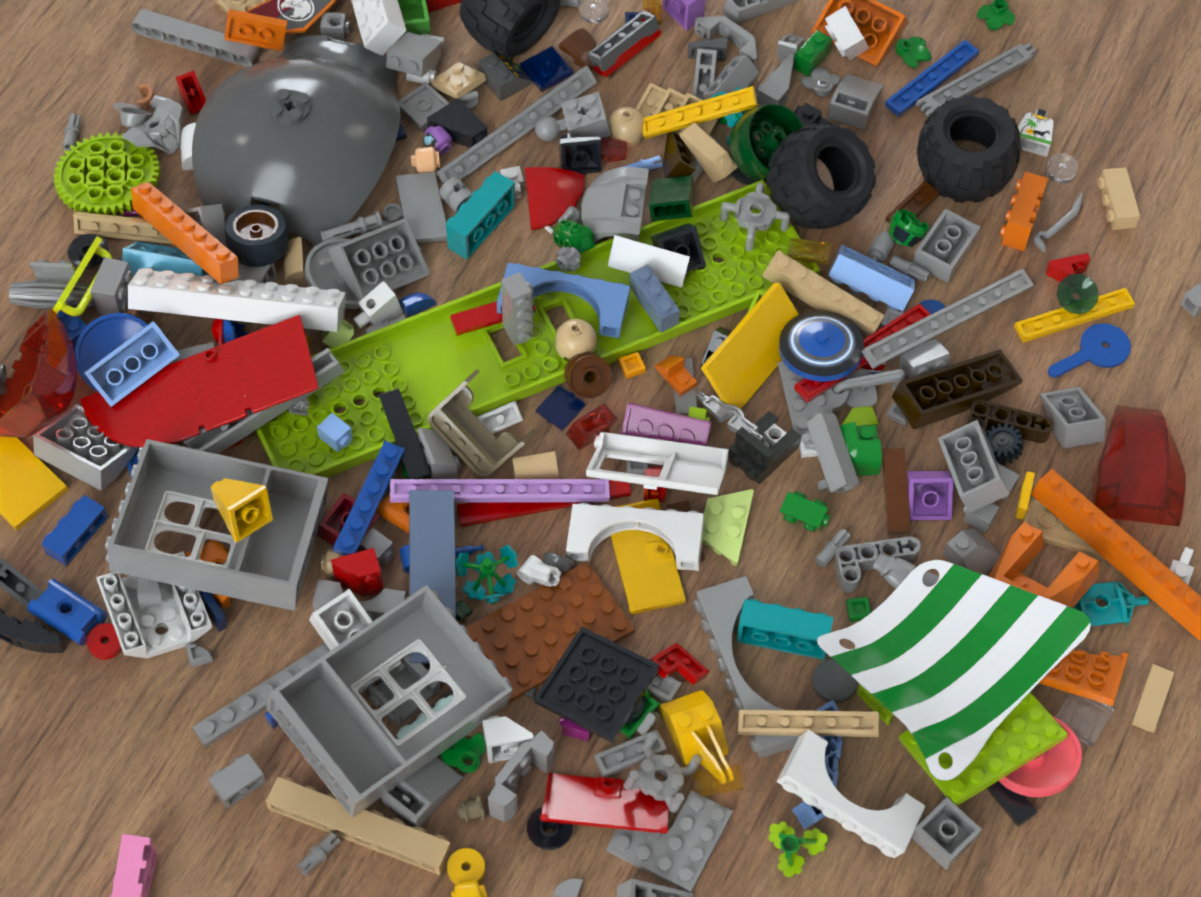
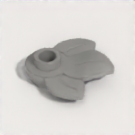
(821, 81)

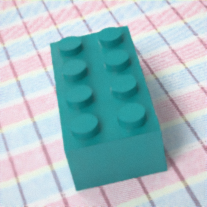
(480, 215)
(783, 628)

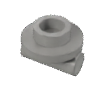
(470, 99)
(572, 214)

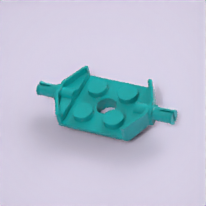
(1119, 604)

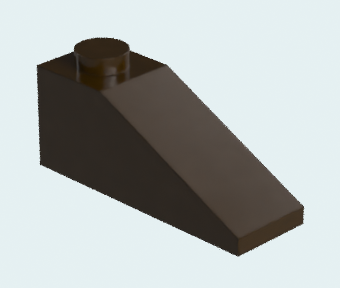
(677, 157)

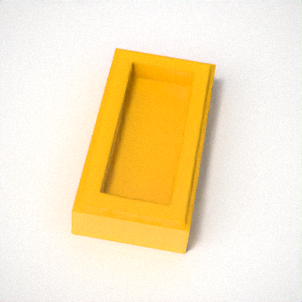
(1025, 495)

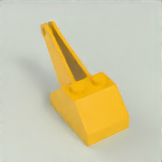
(698, 730)

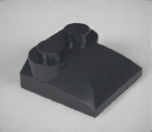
(580, 153)

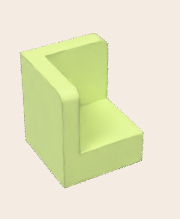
(343, 334)

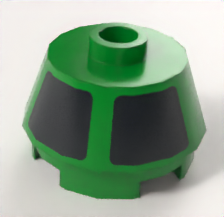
(906, 228)

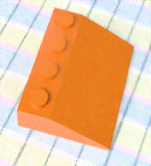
(876, 22)

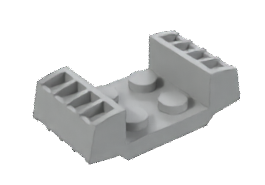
(536, 752)

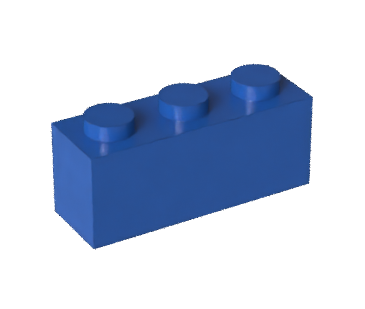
(74, 530)

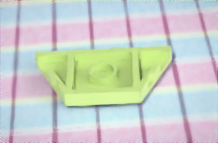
(726, 523)

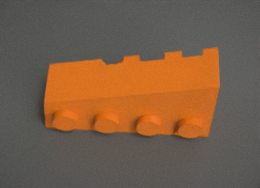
(1024, 211)

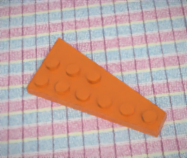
(1088, 675)

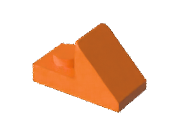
(676, 375)

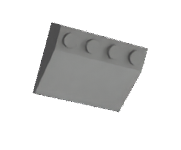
(380, 256)
(81, 450)

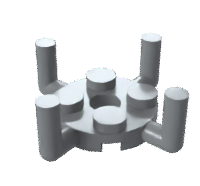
(752, 221)
(665, 766)

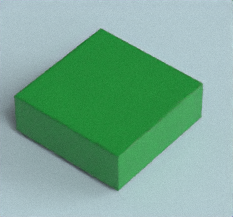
(857, 608)

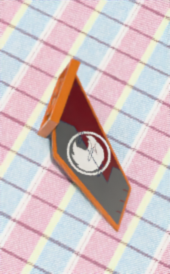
(271, 20)

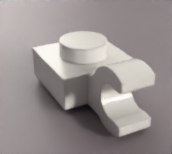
(515, 175)
(1181, 567)

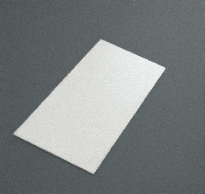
(633, 255)

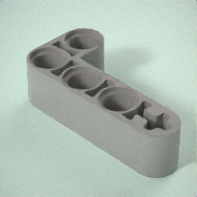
(904, 548)

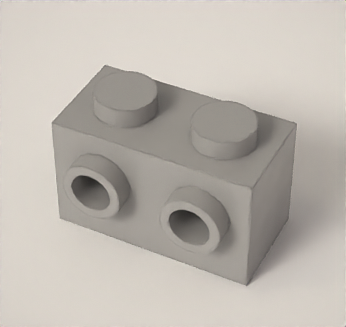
(924, 359)
(237, 780)

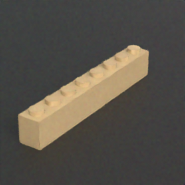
(366, 828)

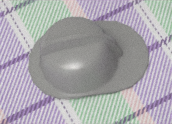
(131, 114)

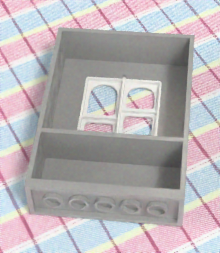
(260, 568)
(347, 737)

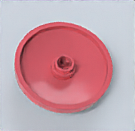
(1049, 771)

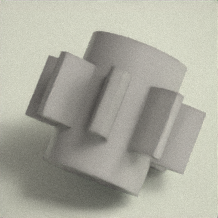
(568, 259)

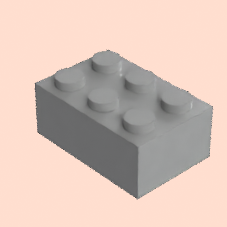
(946, 245)

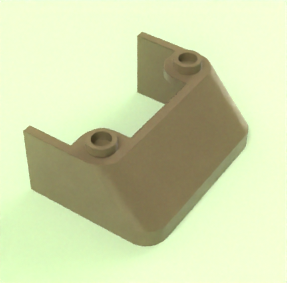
(469, 436)

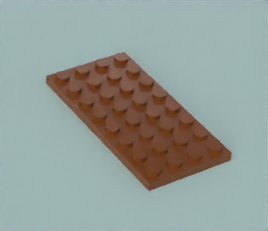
(537, 628)

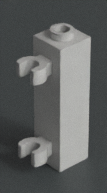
(832, 453)

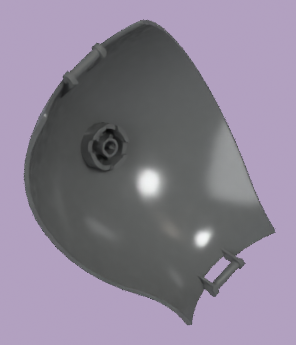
(299, 134)

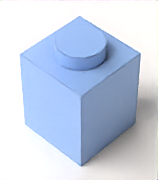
(335, 432)

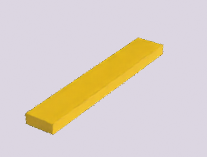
(699, 112)
(1061, 319)

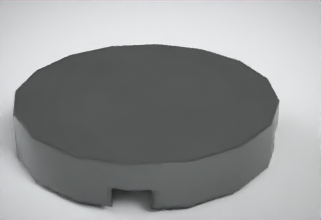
(833, 682)

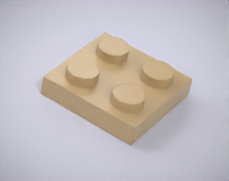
(458, 80)

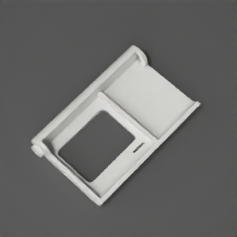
(684, 464)

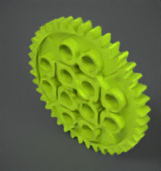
(96, 172)

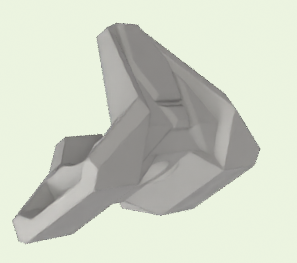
(160, 130)

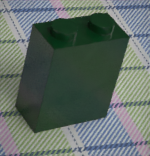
(672, 198)

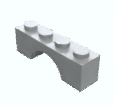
(376, 607)

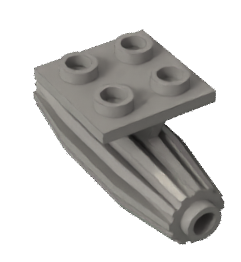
(48, 287)

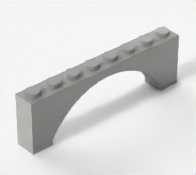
(720, 610)

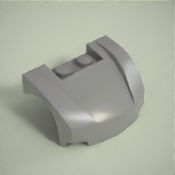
(615, 203)

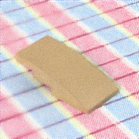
(658, 100)

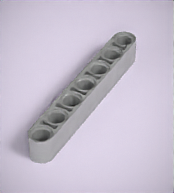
(193, 38)

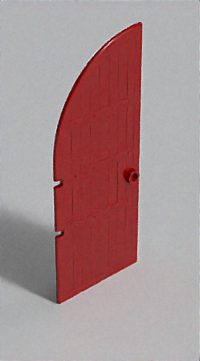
(210, 388)

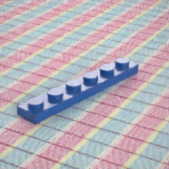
(932, 78)
(368, 499)

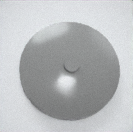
(321, 272)

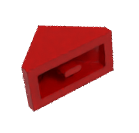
(190, 91)

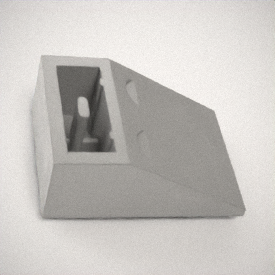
(854, 101)
(422, 792)

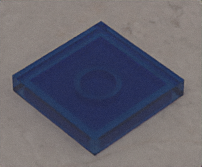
(546, 69)

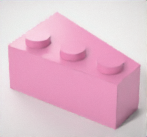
(134, 867)

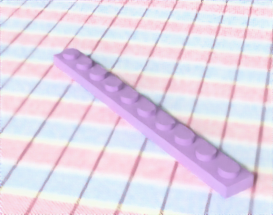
(507, 489)

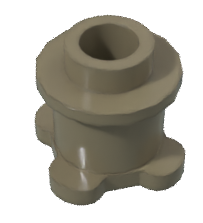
(471, 809)

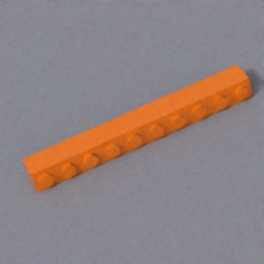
(1120, 550)

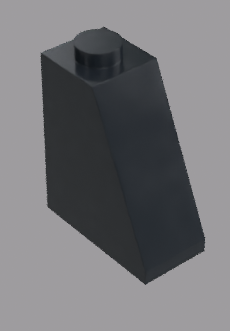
(460, 123)

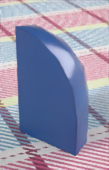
(416, 303)

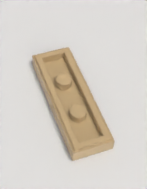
(1153, 698)

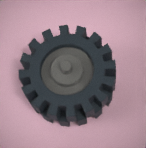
(1005, 443)

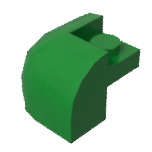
(863, 448)

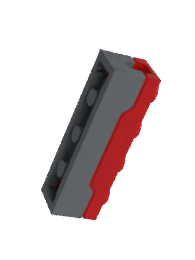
(624, 43)

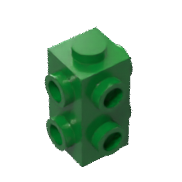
(573, 235)
(811, 514)

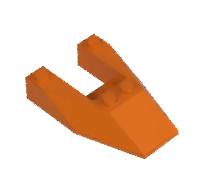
(1023, 548)

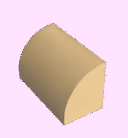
(294, 262)
(536, 466)

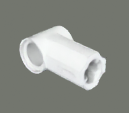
(536, 571)

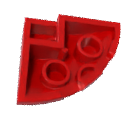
(551, 193)

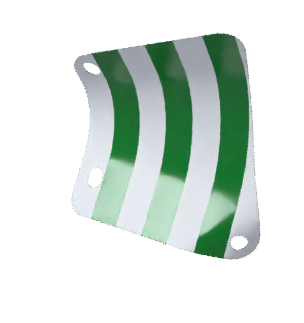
(956, 656)

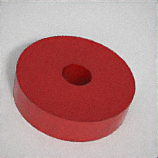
(96, 637)

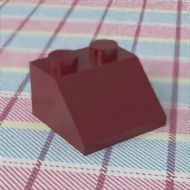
(335, 519)

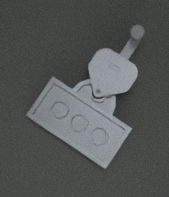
(854, 391)

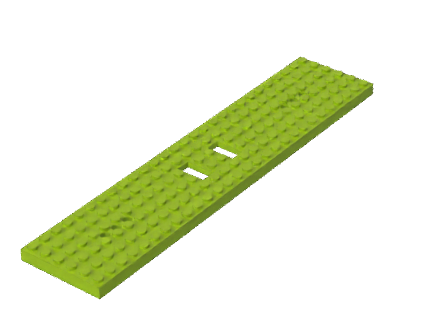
(431, 361)

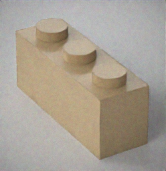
(1118, 198)

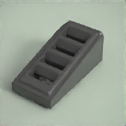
(714, 44)

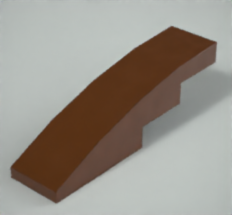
(896, 490)

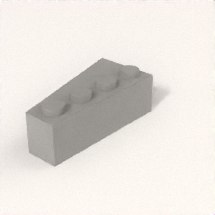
(743, 10)

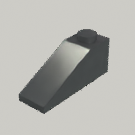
(17, 584)

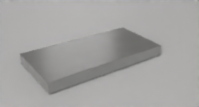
(422, 206)

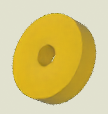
(465, 857)

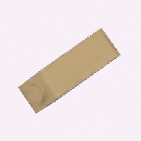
(708, 153)

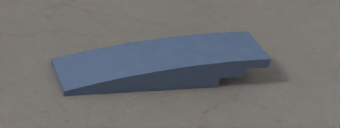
(432, 547)

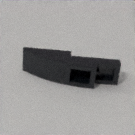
(29, 635)

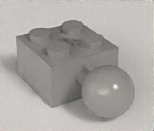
(582, 118)

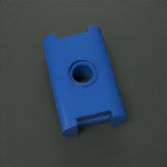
(75, 624)

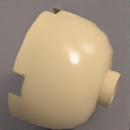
(626, 125)
(575, 338)

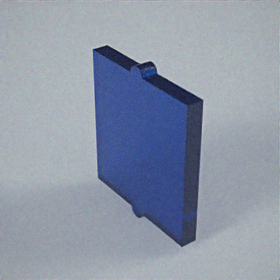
(560, 408)

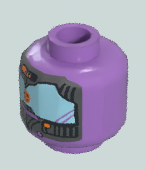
(438, 139)

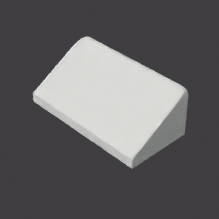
(501, 417)

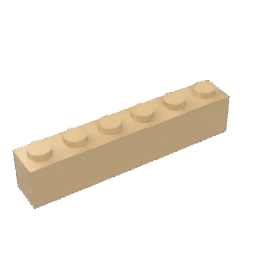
(821, 293)

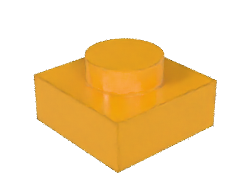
(632, 365)

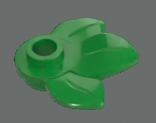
(996, 14)
(913, 51)
(463, 751)

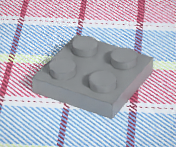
(421, 104)

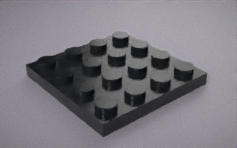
(597, 684)

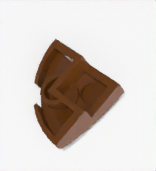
(578, 46)

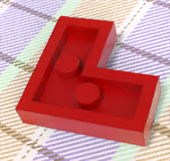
(678, 659)

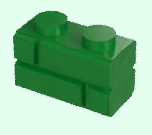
(812, 53)

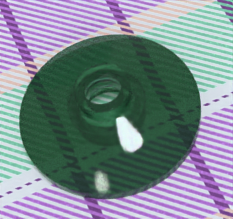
(1083, 287)

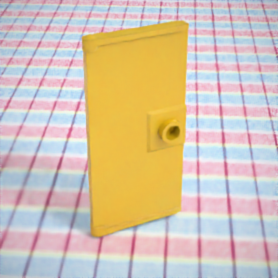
(647, 567)

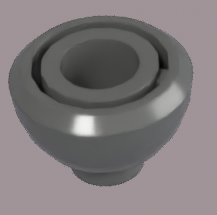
(557, 561)

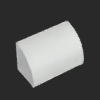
(186, 141)

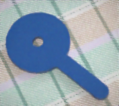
(1094, 352)

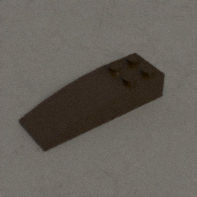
(954, 388)

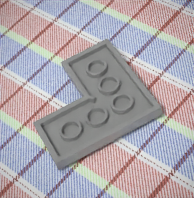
(683, 850)

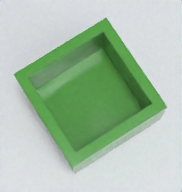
(415, 16)

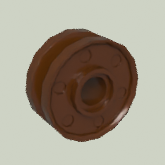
(593, 385)

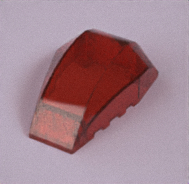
(41, 379)
(1140, 469)

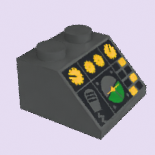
(503, 75)

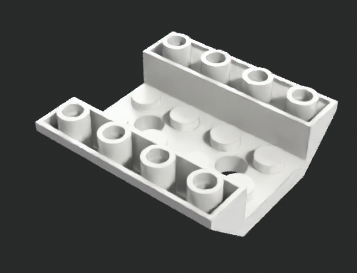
(135, 627)

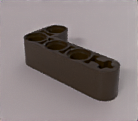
(1034, 427)

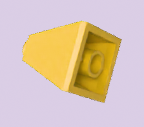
(242, 506)

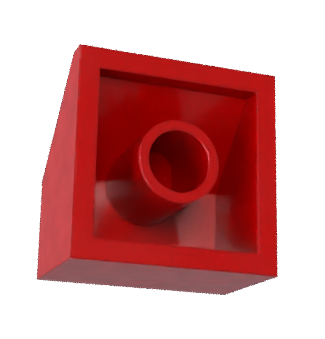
(359, 572)

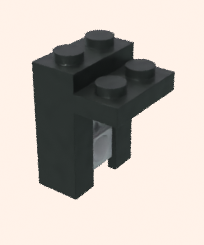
(762, 459)

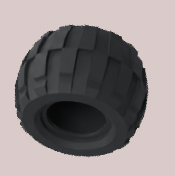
(508, 25)
(964, 173)
(800, 190)

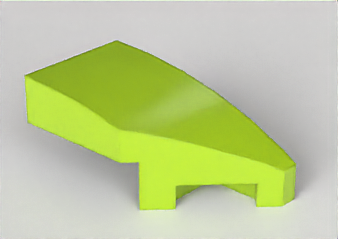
(861, 416)

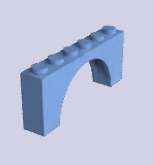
(605, 297)

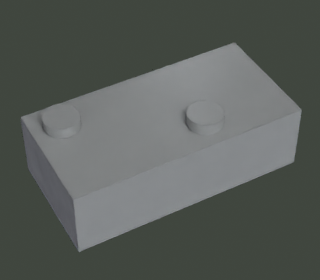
(973, 466)

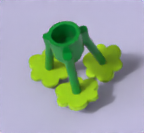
(784, 838)

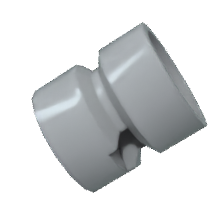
(455, 193)

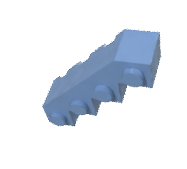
(810, 814)

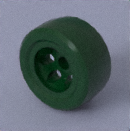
(744, 146)

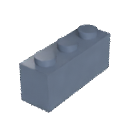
(654, 298)

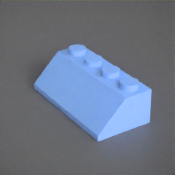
(871, 278)
(131, 364)

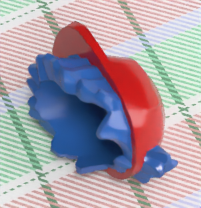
(226, 330)

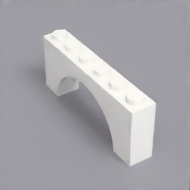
(595, 523)
(808, 778)

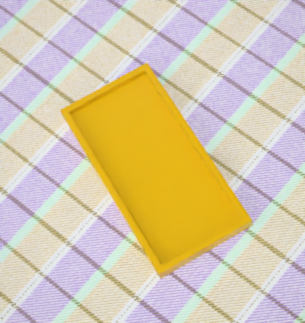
(751, 349)
(25, 483)

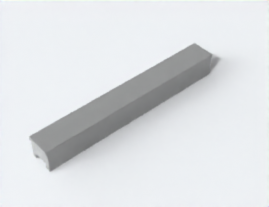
(223, 437)

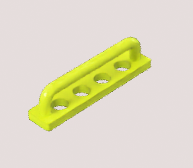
(61, 305)

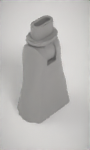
(897, 569)

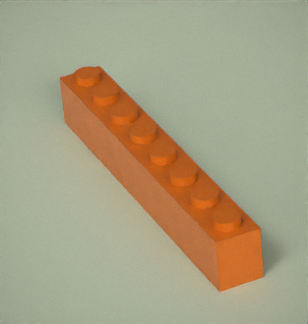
(185, 233)

